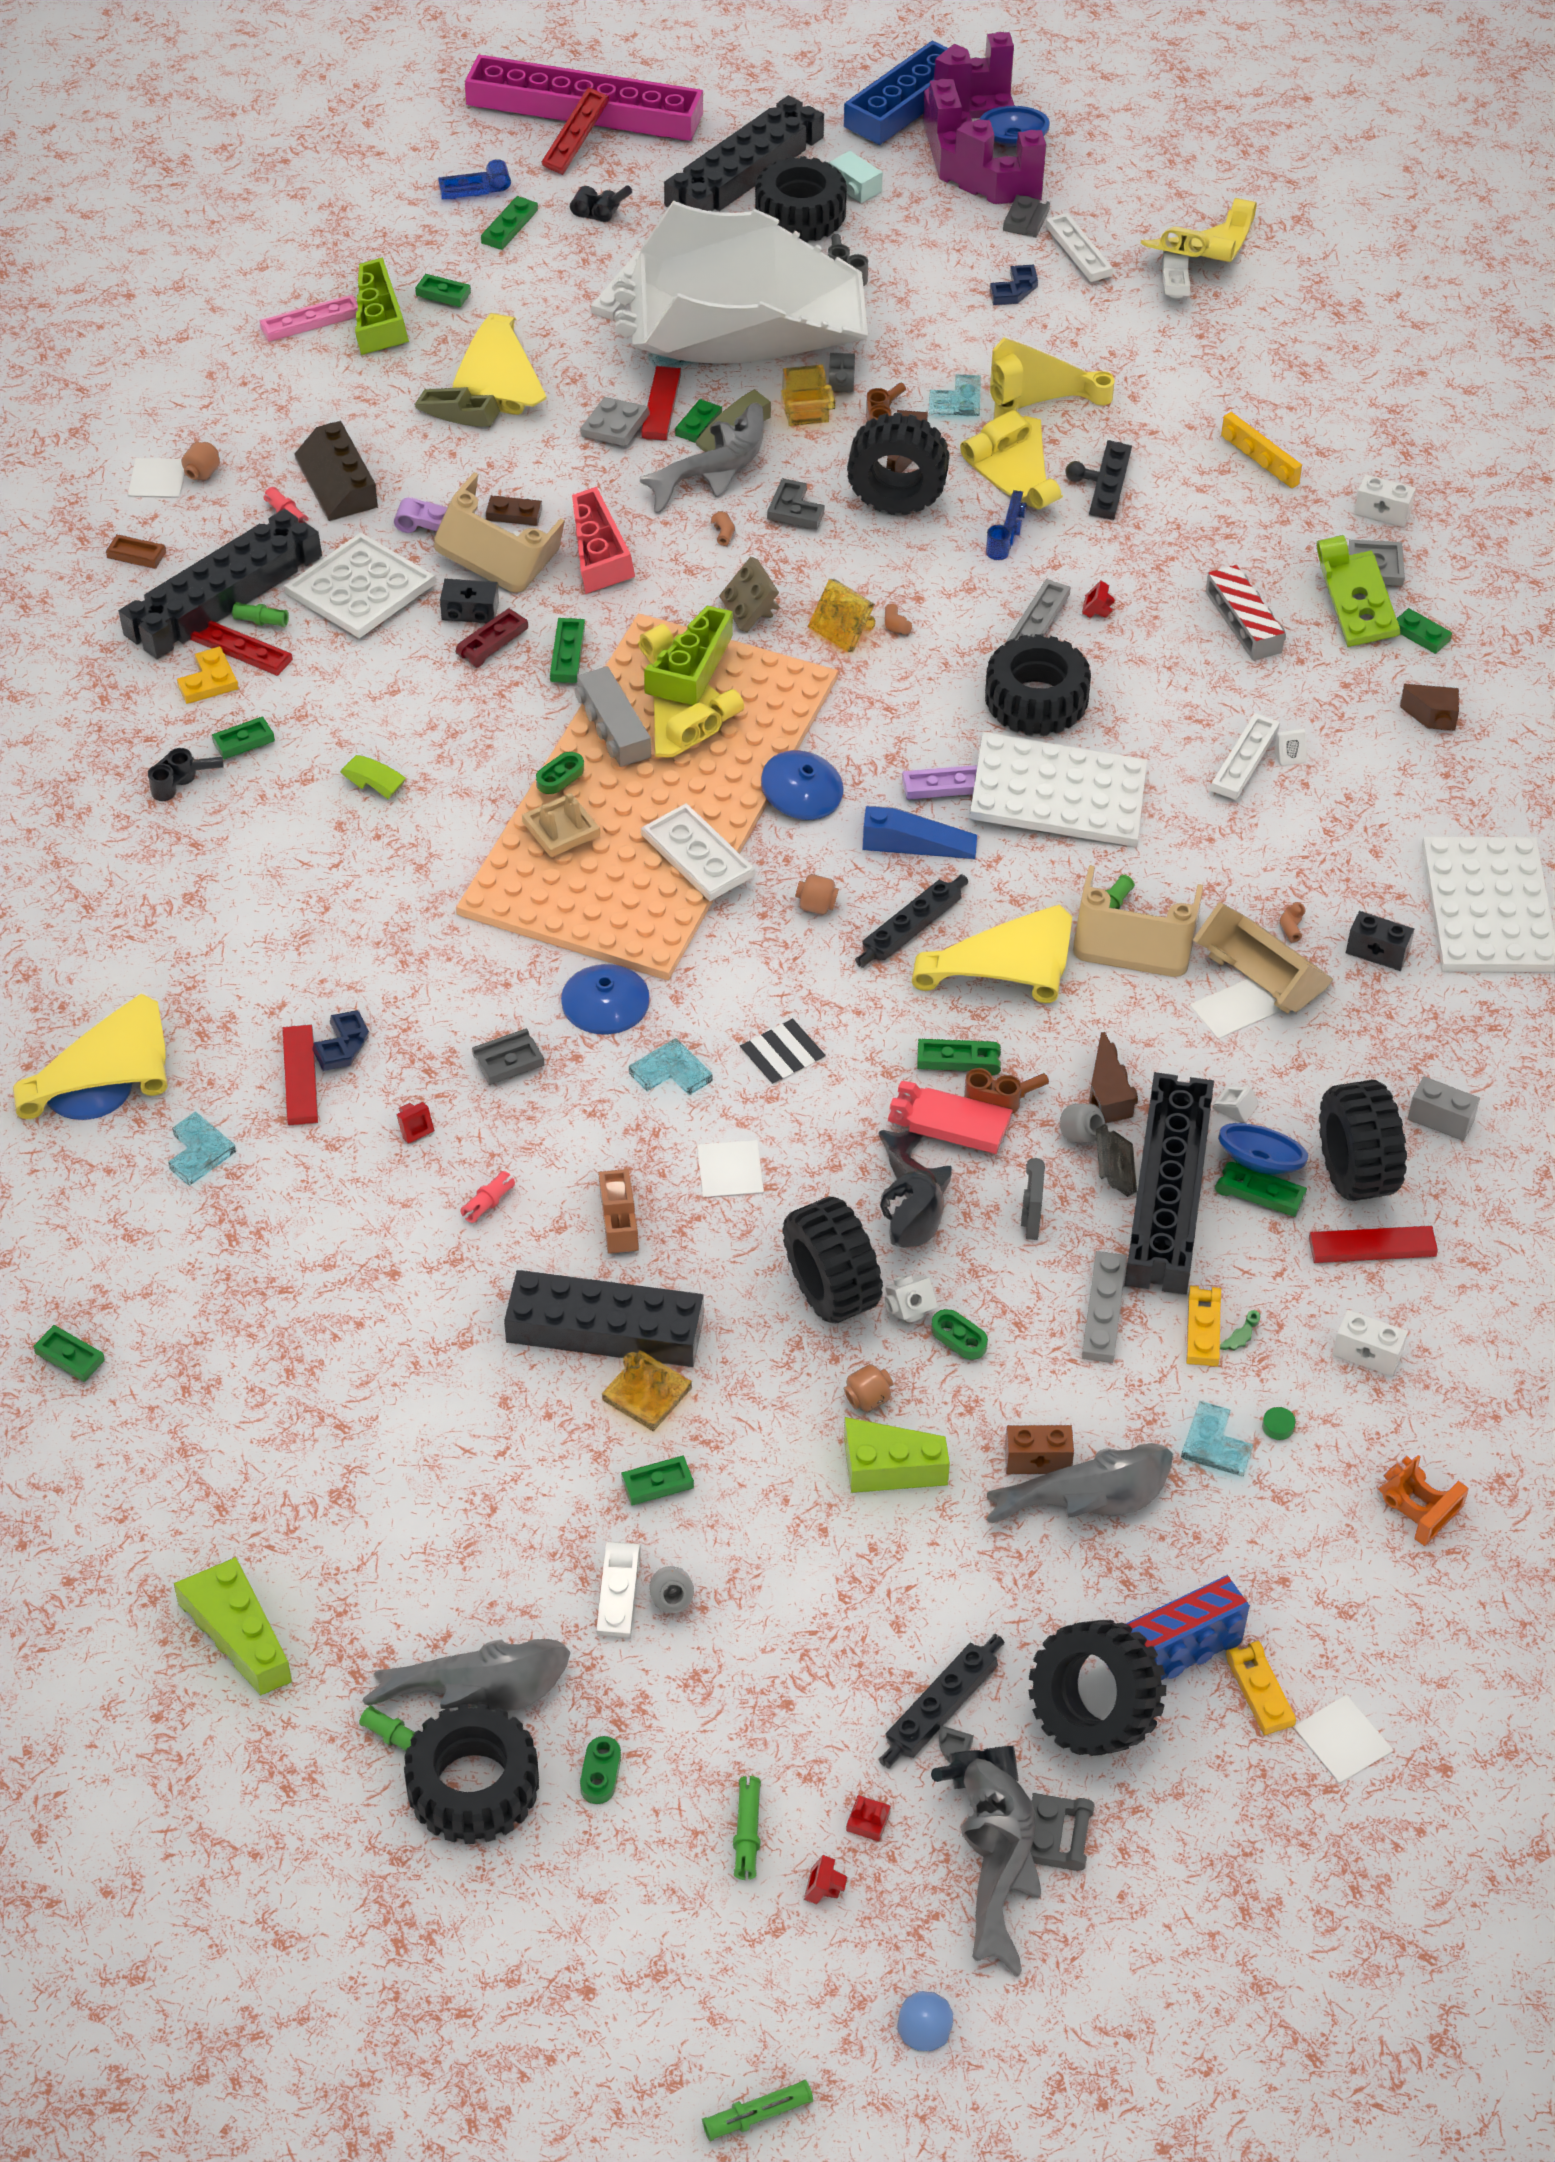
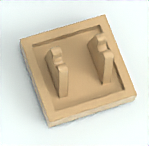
(561, 825)

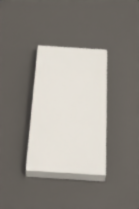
(698, 852)

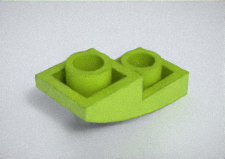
(368, 771)

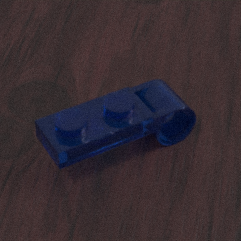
(476, 184)
(1002, 537)

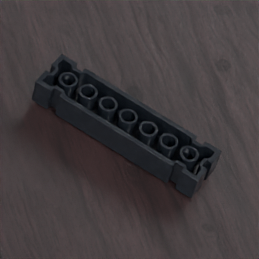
(737, 161)
(218, 581)
(1169, 1183)

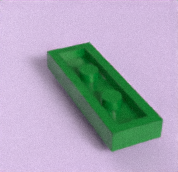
(509, 222)
(567, 650)

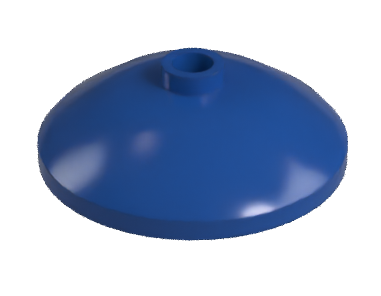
(1013, 119)
(802, 785)
(605, 999)
(90, 1102)
(1262, 1149)

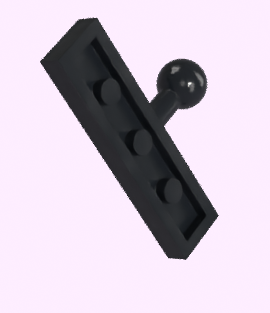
(1108, 479)

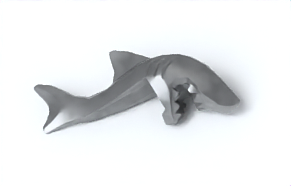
(717, 466)
(1108, 1485)
(495, 1675)
(1002, 1834)

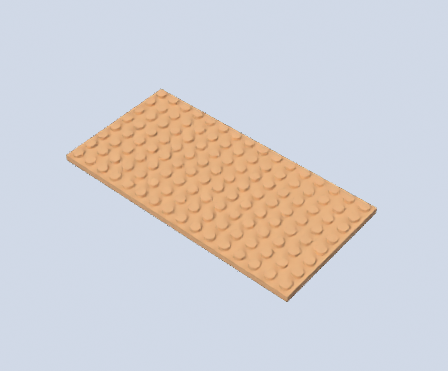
(617, 891)

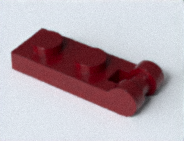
(491, 637)

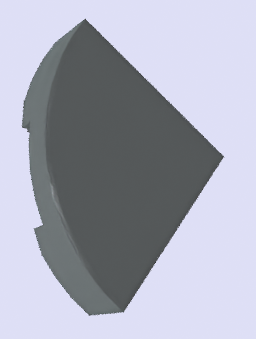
(954, 1741)

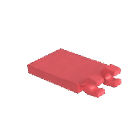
(950, 1117)

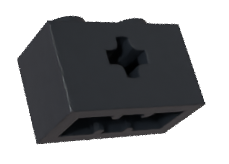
(469, 600)
(1379, 940)

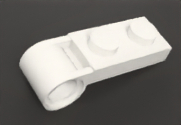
(1175, 274)
(618, 1589)

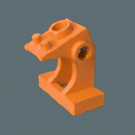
(1440, 1507)

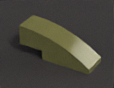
(459, 406)
(706, 440)

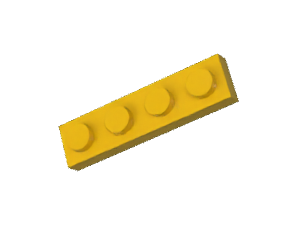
(1261, 450)

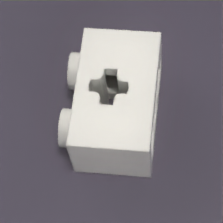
(1384, 500)
(1370, 1343)

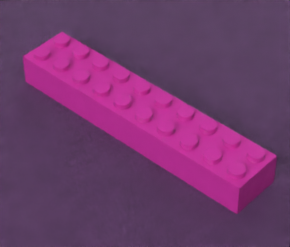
(556, 91)

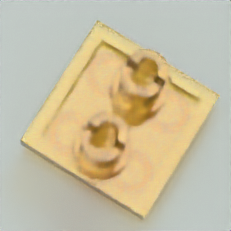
(842, 615)
(646, 1390)

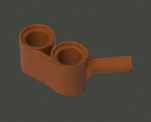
(879, 400)
(1002, 1092)

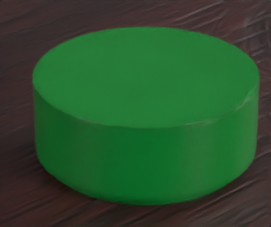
(1278, 1423)

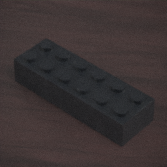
(604, 1317)

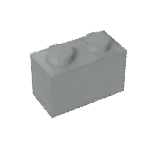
(1443, 1108)

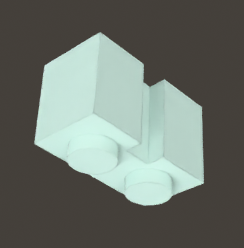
(861, 177)

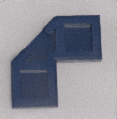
(1023, 283)
(342, 1051)

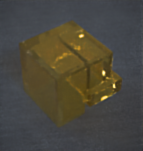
(806, 395)

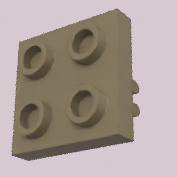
(750, 595)

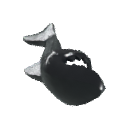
(921, 1212)

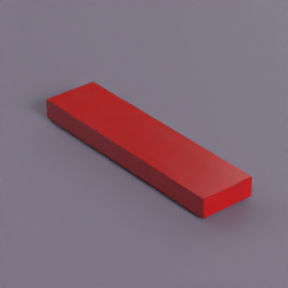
(575, 131)
(661, 402)
(244, 648)
(300, 1075)
(1373, 1244)

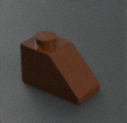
(1431, 705)

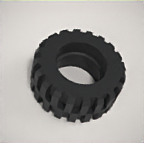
(803, 196)
(905, 438)
(1037, 708)
(1362, 1140)
(832, 1259)
(1058, 1694)
(469, 1734)

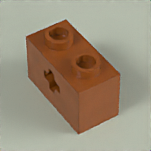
(1038, 1448)

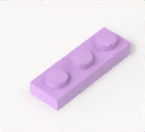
(939, 782)

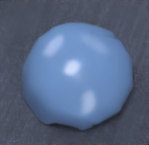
(925, 2021)

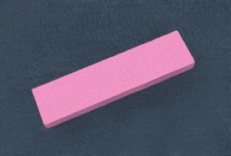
(309, 318)

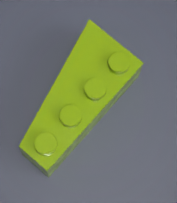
(378, 312)
(690, 662)
(233, 1618)

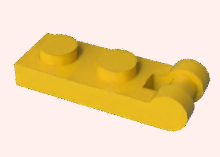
(1203, 1327)
(1261, 1688)

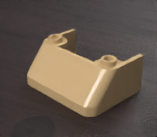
(491, 549)
(1135, 938)
(1262, 958)

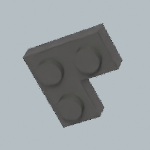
(790, 508)

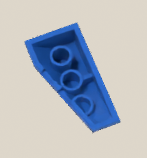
(904, 832)

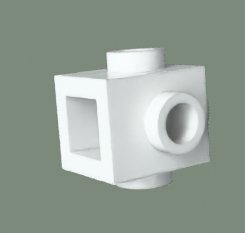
(910, 1297)

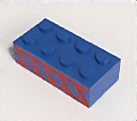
(1195, 1626)

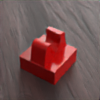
(1098, 601)
(414, 1121)
(868, 1818)
(824, 1881)

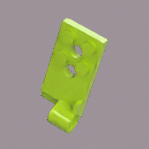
(1355, 575)

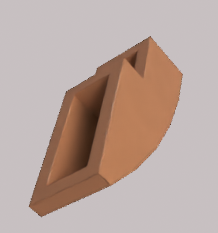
(618, 1211)

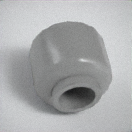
(1080, 1122)
(674, 1600)

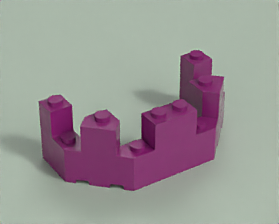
(963, 147)

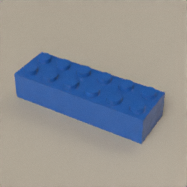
(893, 98)

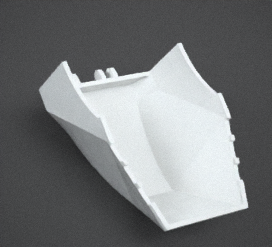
(736, 291)

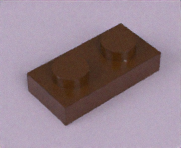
(513, 510)

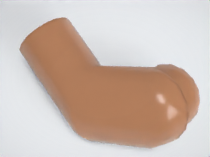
(727, 527)
(895, 622)
(1290, 920)

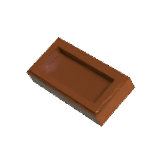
(136, 551)

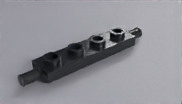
(911, 920)
(941, 1700)

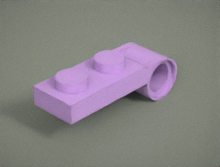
(418, 513)

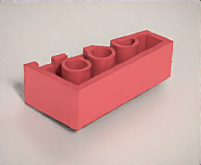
(600, 545)

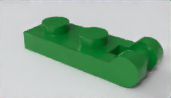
(958, 1055)
(1261, 1189)

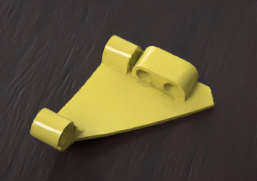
(1217, 242)
(499, 367)
(1030, 376)
(1012, 458)
(681, 724)
(1020, 951)
(115, 1051)

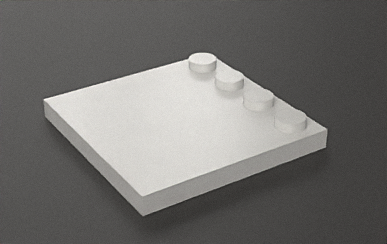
(360, 585)

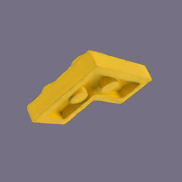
(212, 680)

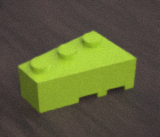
(893, 1457)

